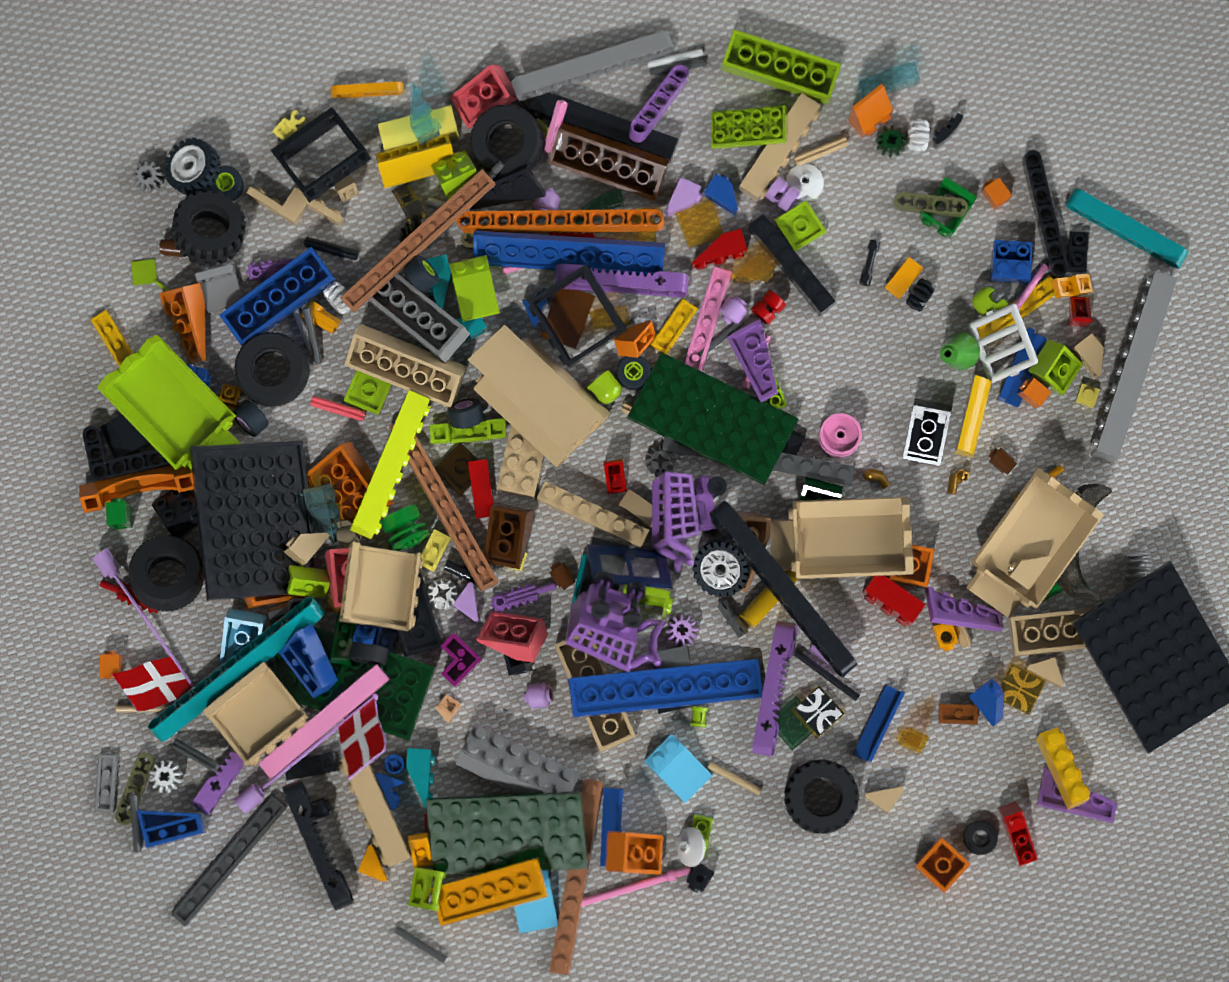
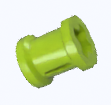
(698, 717)

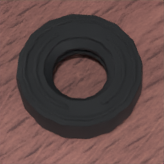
(982, 849)

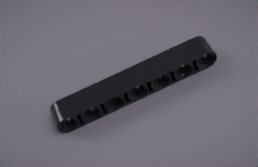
(1045, 205)

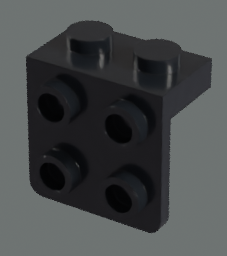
(177, 512)

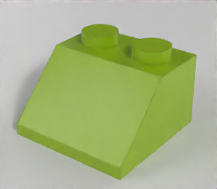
(1056, 367)

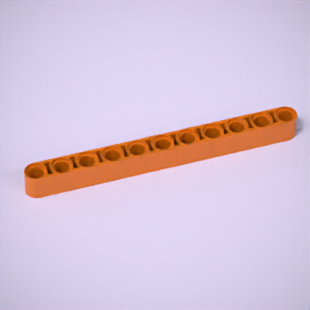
(569, 224)

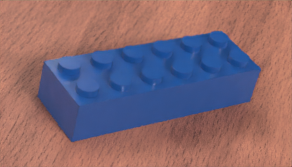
(278, 296)

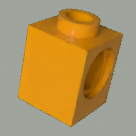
(946, 646)

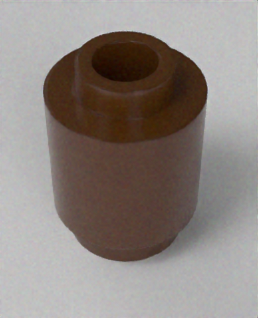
(168, 248)
(1002, 460)
(562, 575)

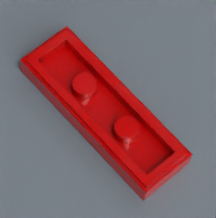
(480, 487)

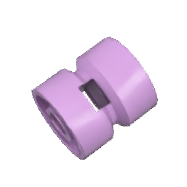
(789, 195)

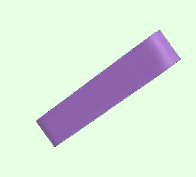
(661, 96)

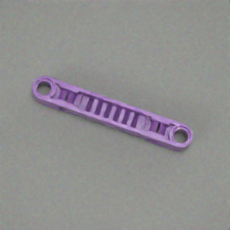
(672, 283)
(766, 739)
(209, 798)

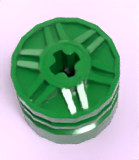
(405, 529)

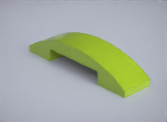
(485, 431)

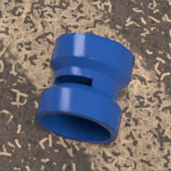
(391, 764)

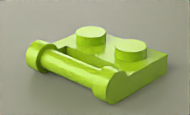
(422, 886)

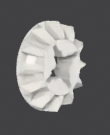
(451, 594)

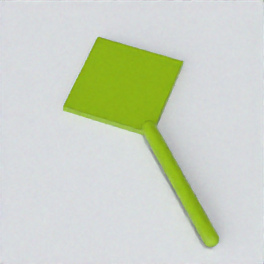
(145, 273)

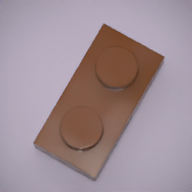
(957, 714)

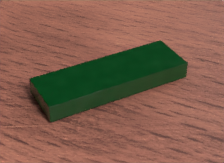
(342, 641)

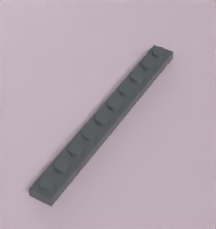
(792, 465)

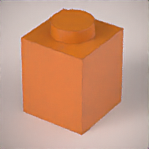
(996, 193)
(1033, 392)
(109, 663)

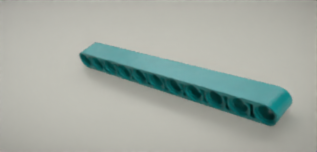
(235, 669)

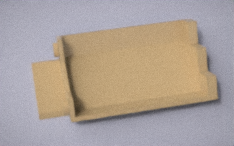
(536, 395)
(1039, 522)
(844, 538)

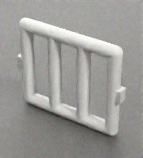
(1025, 343)

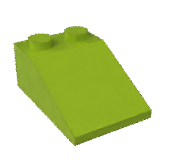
(474, 288)

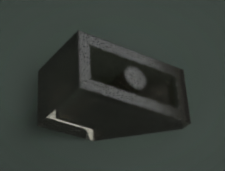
(409, 202)

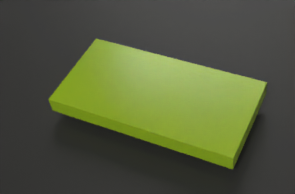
(748, 127)

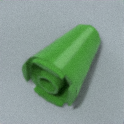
(960, 351)

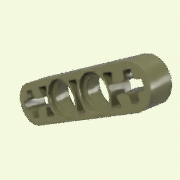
(930, 208)
(132, 787)

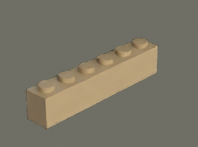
(776, 155)
(592, 515)

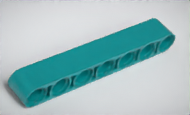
(1126, 228)

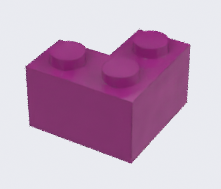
(464, 660)

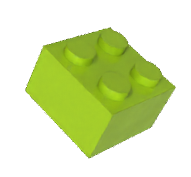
(454, 172)

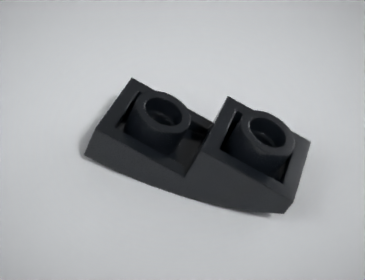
(944, 134)
(1077, 251)

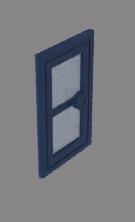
(630, 565)

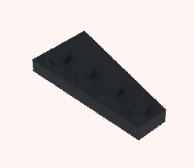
(512, 187)

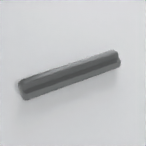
(195, 755)

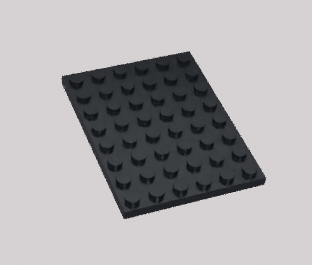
(246, 514)
(1157, 656)

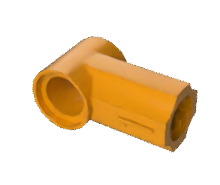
(323, 318)

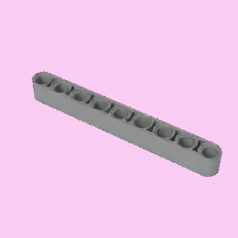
(592, 65)

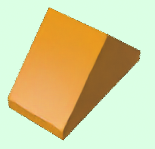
(372, 865)

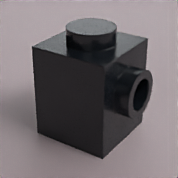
(699, 878)

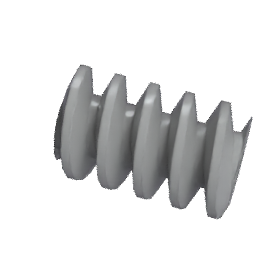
(1137, 566)

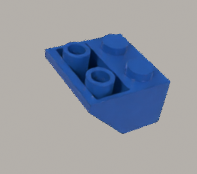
(1011, 262)

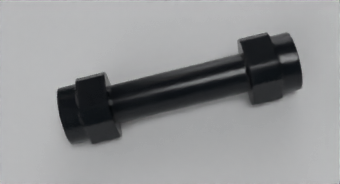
(873, 247)

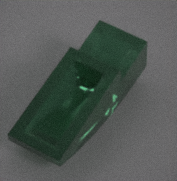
(606, 201)

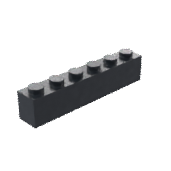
(791, 265)

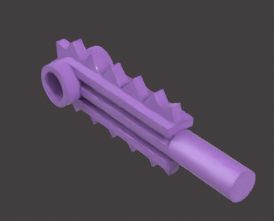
(263, 270)
(521, 596)

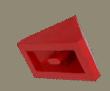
(1079, 312)
(614, 476)

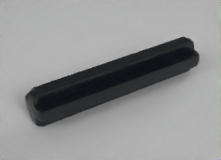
(331, 248)

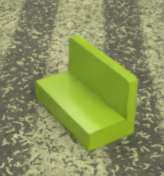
(308, 581)

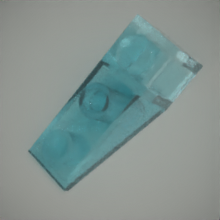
(421, 121)
(322, 506)

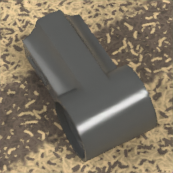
(279, 611)

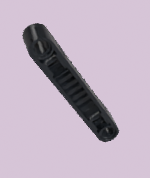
(338, 893)

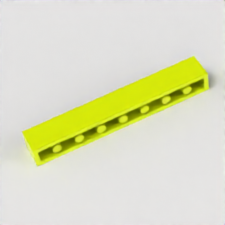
(389, 465)

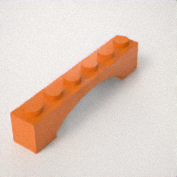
(95, 494)

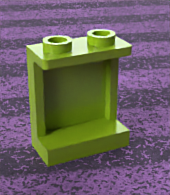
(656, 598)

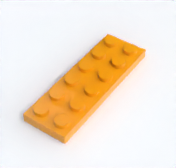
(490, 892)

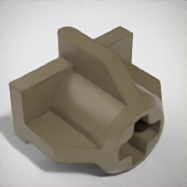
(345, 535)

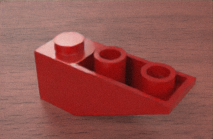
(725, 247)
(1018, 833)

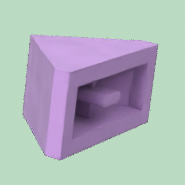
(467, 603)

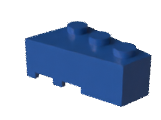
(309, 661)
(167, 827)

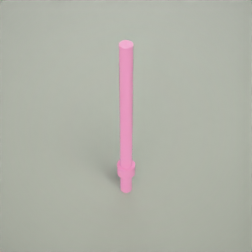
(670, 875)

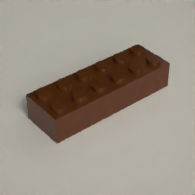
(608, 161)

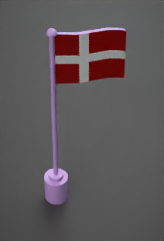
(156, 680)
(360, 741)

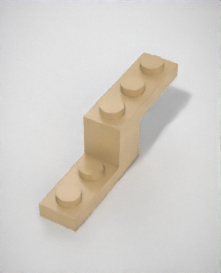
(295, 206)

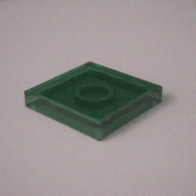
(790, 727)

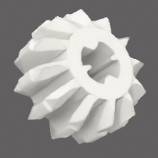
(918, 135)
(333, 293)
(164, 784)

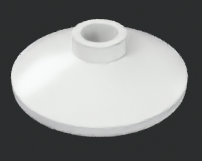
(812, 188)
(690, 847)

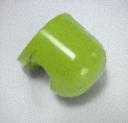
(983, 301)
(605, 388)

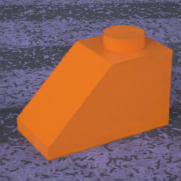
(635, 340)

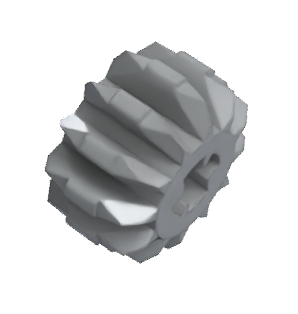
(150, 182)

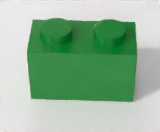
(118, 514)

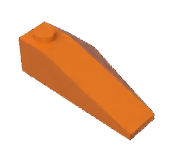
(187, 313)

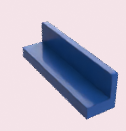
(1011, 384)
(878, 724)
(610, 817)

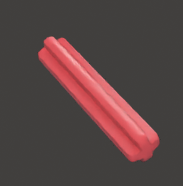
(338, 408)

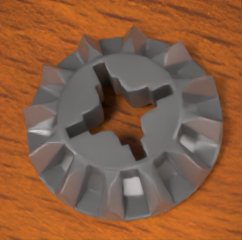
(653, 466)

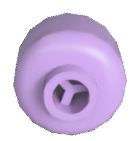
(549, 202)
(733, 310)
(538, 695)

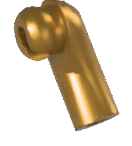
(875, 474)
(955, 479)

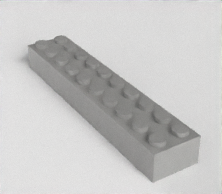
(1134, 366)

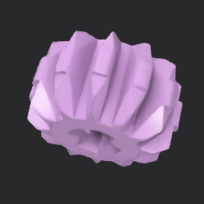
(677, 635)

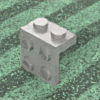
(219, 287)

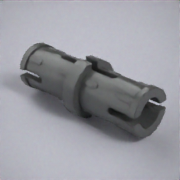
(732, 619)

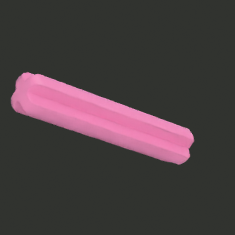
(556, 122)

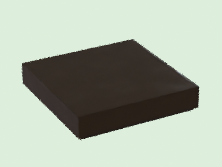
(455, 468)

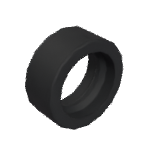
(369, 654)

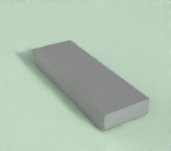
(106, 783)

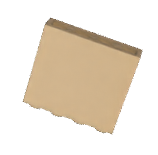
(380, 587)
(256, 714)

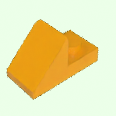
(420, 850)

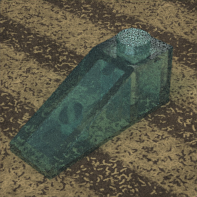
(892, 79)

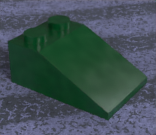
(820, 490)

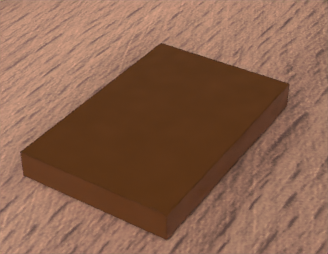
(569, 315)

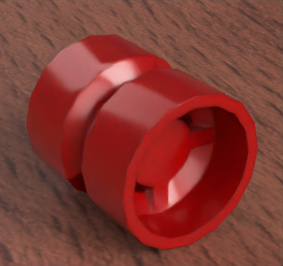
(773, 302)

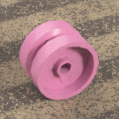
(850, 431)

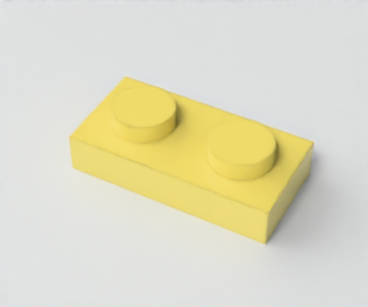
(434, 550)

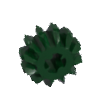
(883, 141)

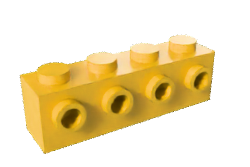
(1062, 768)

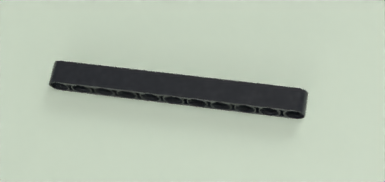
(783, 588)

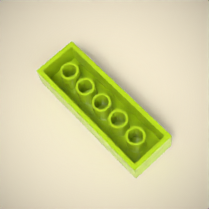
(780, 66)

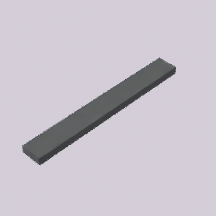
(229, 860)

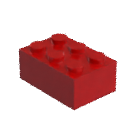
(893, 600)

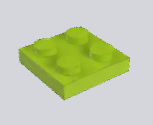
(800, 226)
(367, 393)

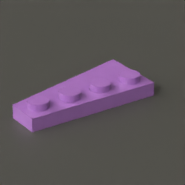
(754, 357)
(960, 612)
(1095, 808)

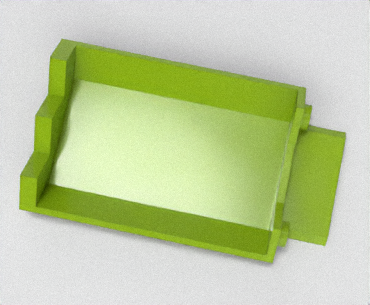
(168, 402)

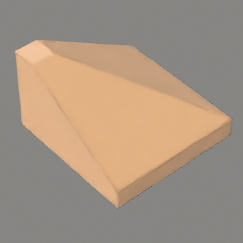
(448, 707)

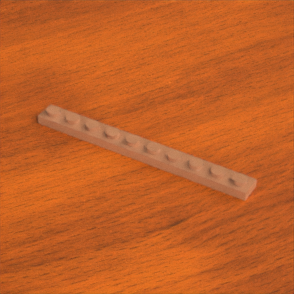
(418, 241)
(450, 517)
(575, 885)

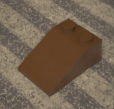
(508, 534)

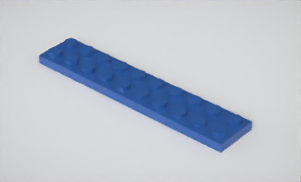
(548, 251)
(665, 688)

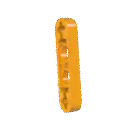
(367, 90)

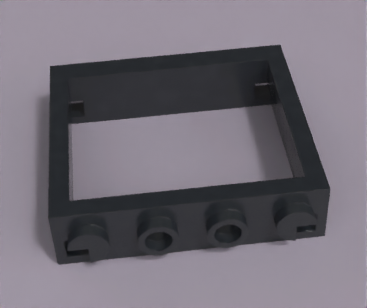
(305, 137)
(545, 326)

